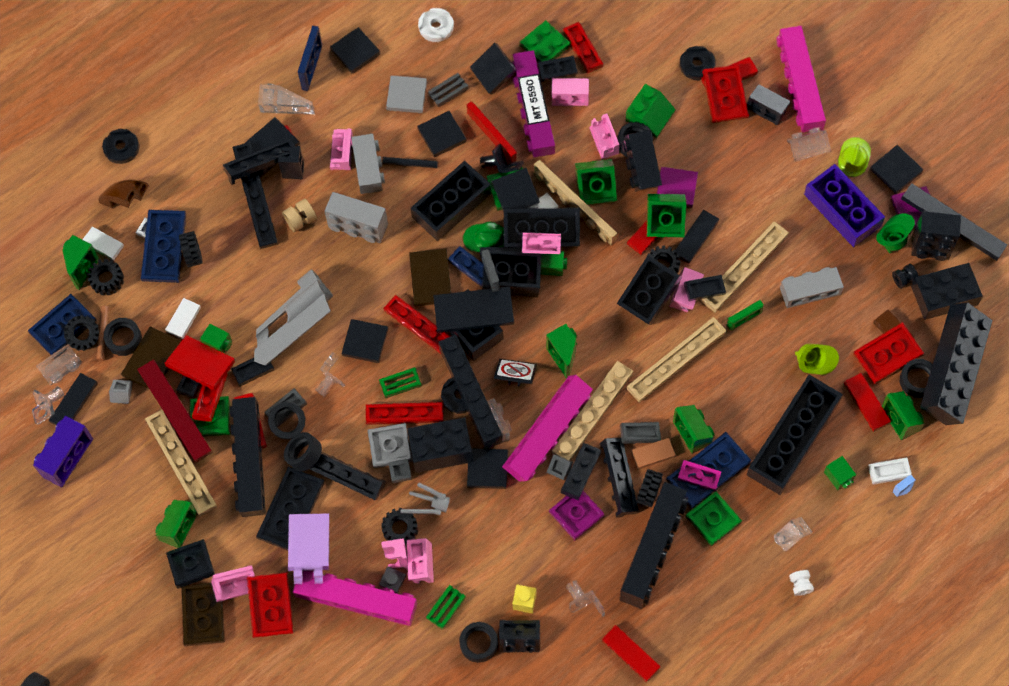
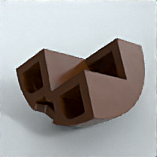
(123, 193)

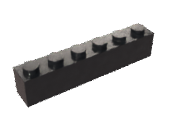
(470, 392)
(248, 457)

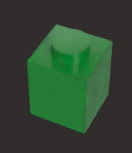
(553, 264)
(216, 338)
(840, 473)

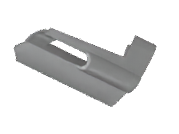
(303, 312)

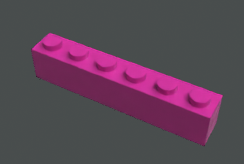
(801, 78)
(547, 428)
(357, 598)

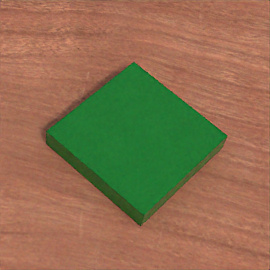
(221, 421)
(713, 518)

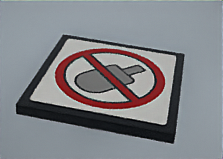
(515, 371)

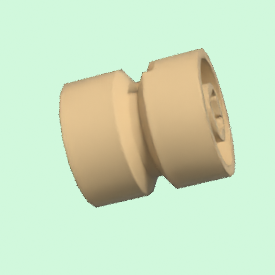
(293, 218)

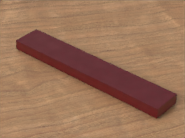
(174, 411)

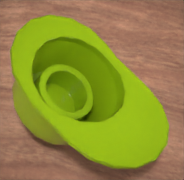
(854, 157)
(817, 358)

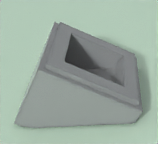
(120, 391)

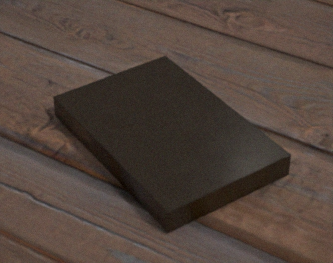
(429, 275)
(154, 346)
(201, 615)

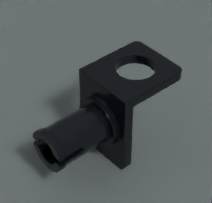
(498, 159)

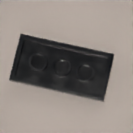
(473, 310)
(294, 496)

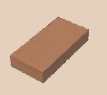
(653, 453)

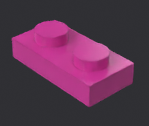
(707, 482)

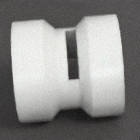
(801, 582)

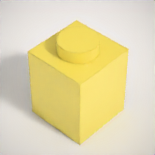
(524, 598)

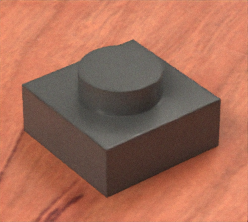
(559, 467)
(400, 471)
(392, 579)

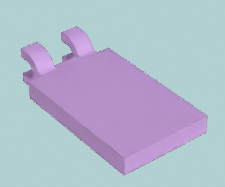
(308, 545)

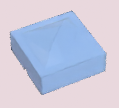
(904, 486)

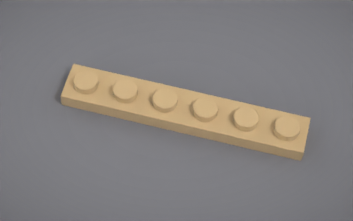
(569, 198)
(748, 263)
(676, 359)
(593, 411)
(181, 463)

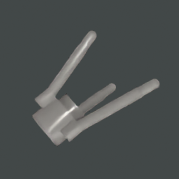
(439, 502)

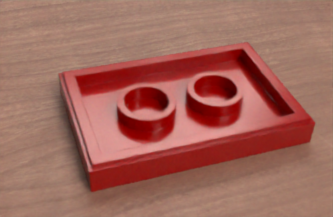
(725, 93)
(888, 353)
(200, 362)
(270, 604)

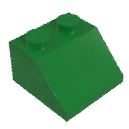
(650, 109)
(596, 181)
(666, 215)
(78, 258)
(562, 347)
(902, 414)
(692, 427)
(176, 523)

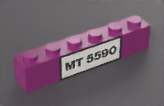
(533, 104)

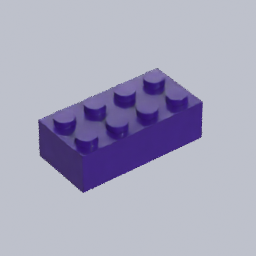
(844, 205)

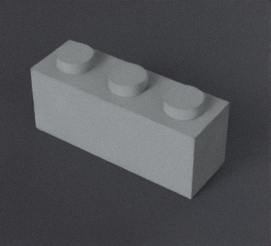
(368, 163)
(811, 287)

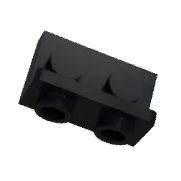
(519, 636)

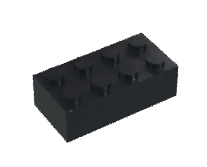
(451, 200)
(542, 220)

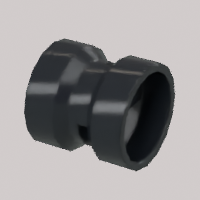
(904, 276)

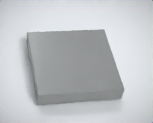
(406, 94)
(389, 445)

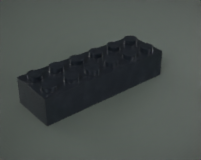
(956, 364)
(794, 434)
(651, 549)

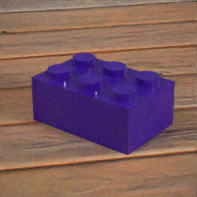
(63, 451)

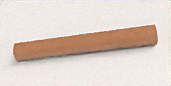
(101, 342)

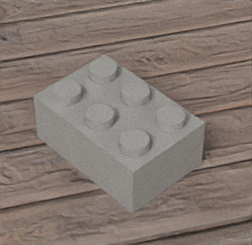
(356, 218)

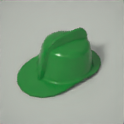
(895, 232)
(483, 235)

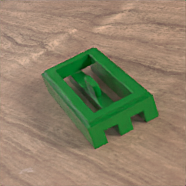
(745, 315)
(387, 394)
(455, 593)

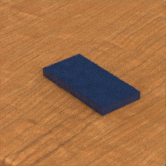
(162, 246)
(719, 455)

